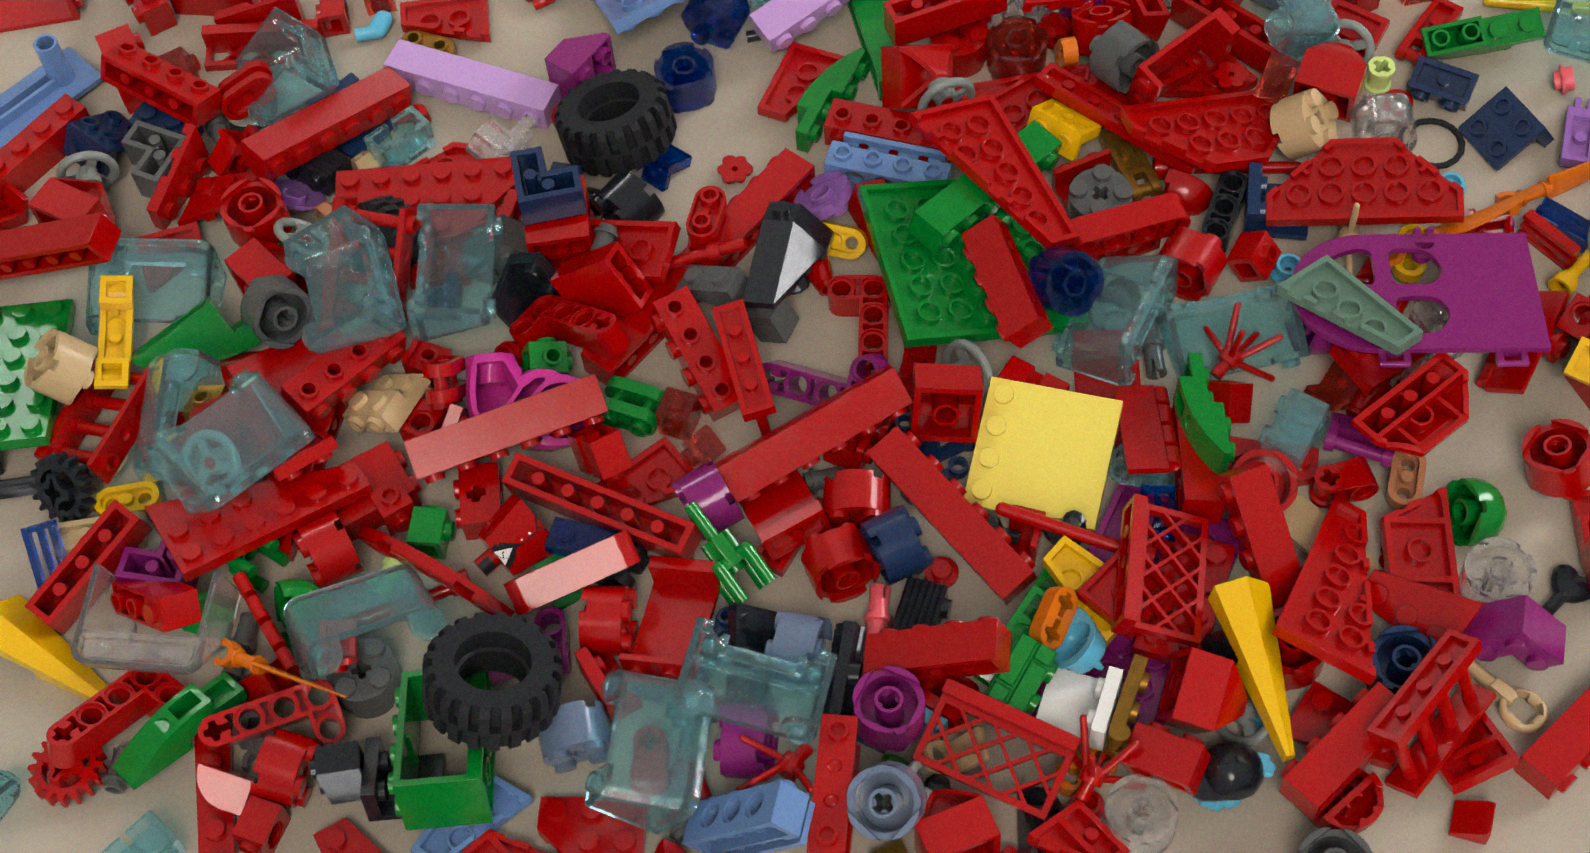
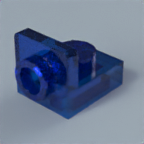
(667, 164)

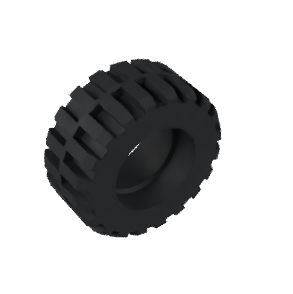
(615, 122)
(490, 716)

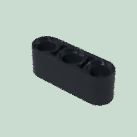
(1225, 206)

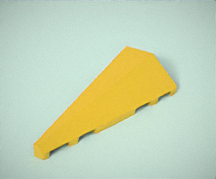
(1248, 620)
(42, 650)

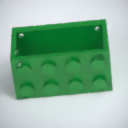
(442, 799)

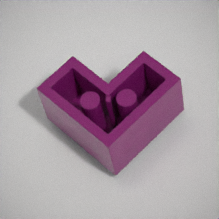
(149, 565)
(1519, 629)

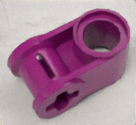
(561, 635)

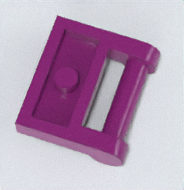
(1348, 439)

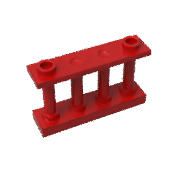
(406, 226)
(78, 420)
(1416, 701)
(835, 769)

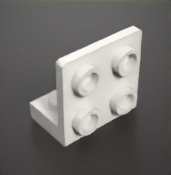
(1078, 694)

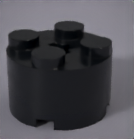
(627, 200)

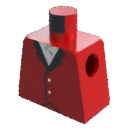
(512, 538)

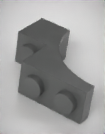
(727, 284)

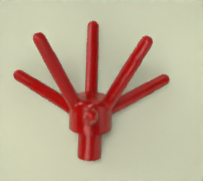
(1233, 353)
(788, 765)
(1093, 772)

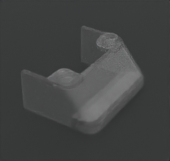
(112, 640)

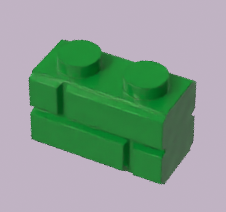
(1029, 667)

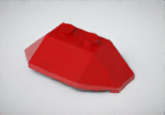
(1419, 409)

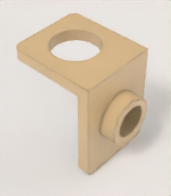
(958, 745)

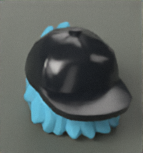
(1232, 775)

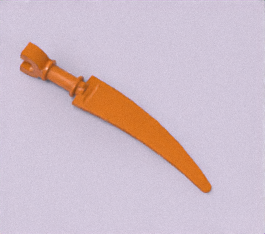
(1554, 185)
(1475, 219)
(258, 665)

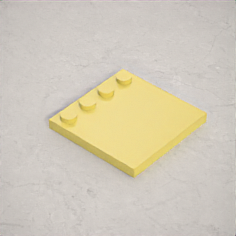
(1043, 449)

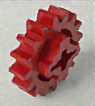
(66, 783)

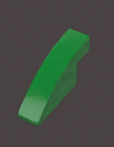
(201, 329)

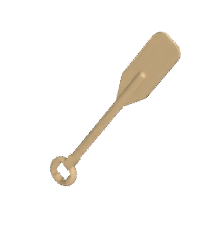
(1303, 524)

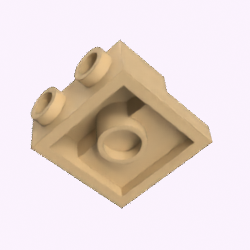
(387, 405)

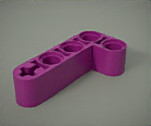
(817, 381)

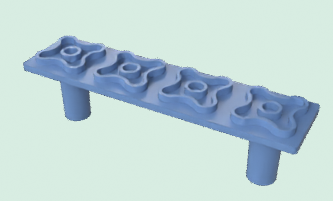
(59, 74)

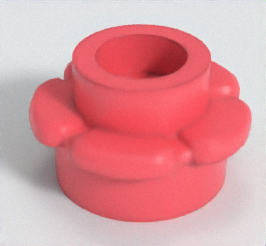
(1564, 79)

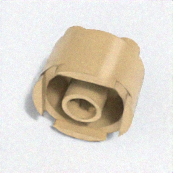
(1304, 123)
(60, 366)

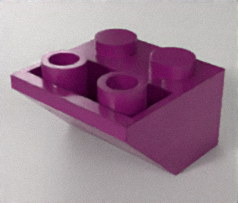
(579, 59)

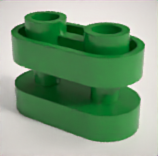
(631, 405)

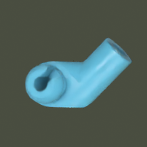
(376, 29)

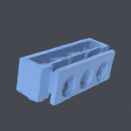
(877, 163)
(751, 820)

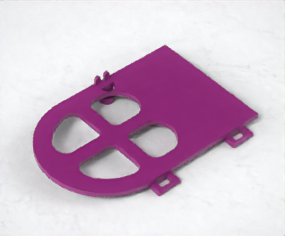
(1482, 285)

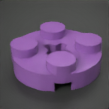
(827, 195)

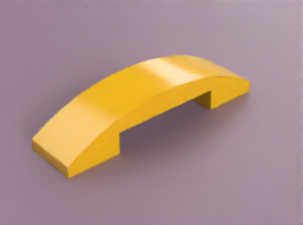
(115, 332)

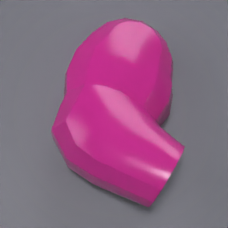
(498, 381)

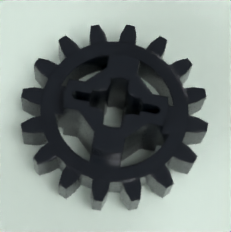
(63, 487)

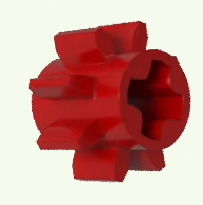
(1055, 27)

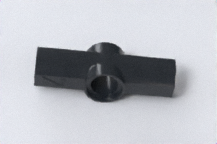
(848, 646)

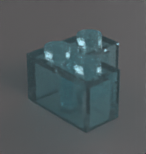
(1297, 426)

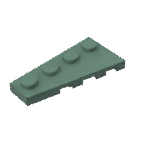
(1349, 303)

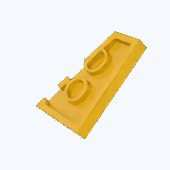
(1072, 567)

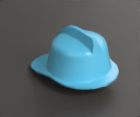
(1082, 645)

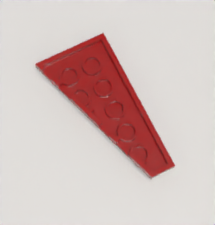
(992, 155)
(253, 517)
(1331, 597)

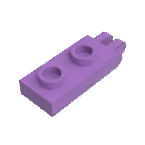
(1576, 135)

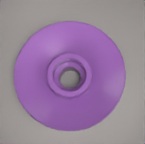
(298, 195)

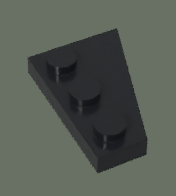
(750, 627)

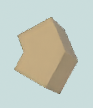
(364, 161)

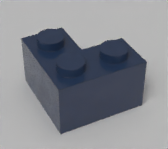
(545, 193)

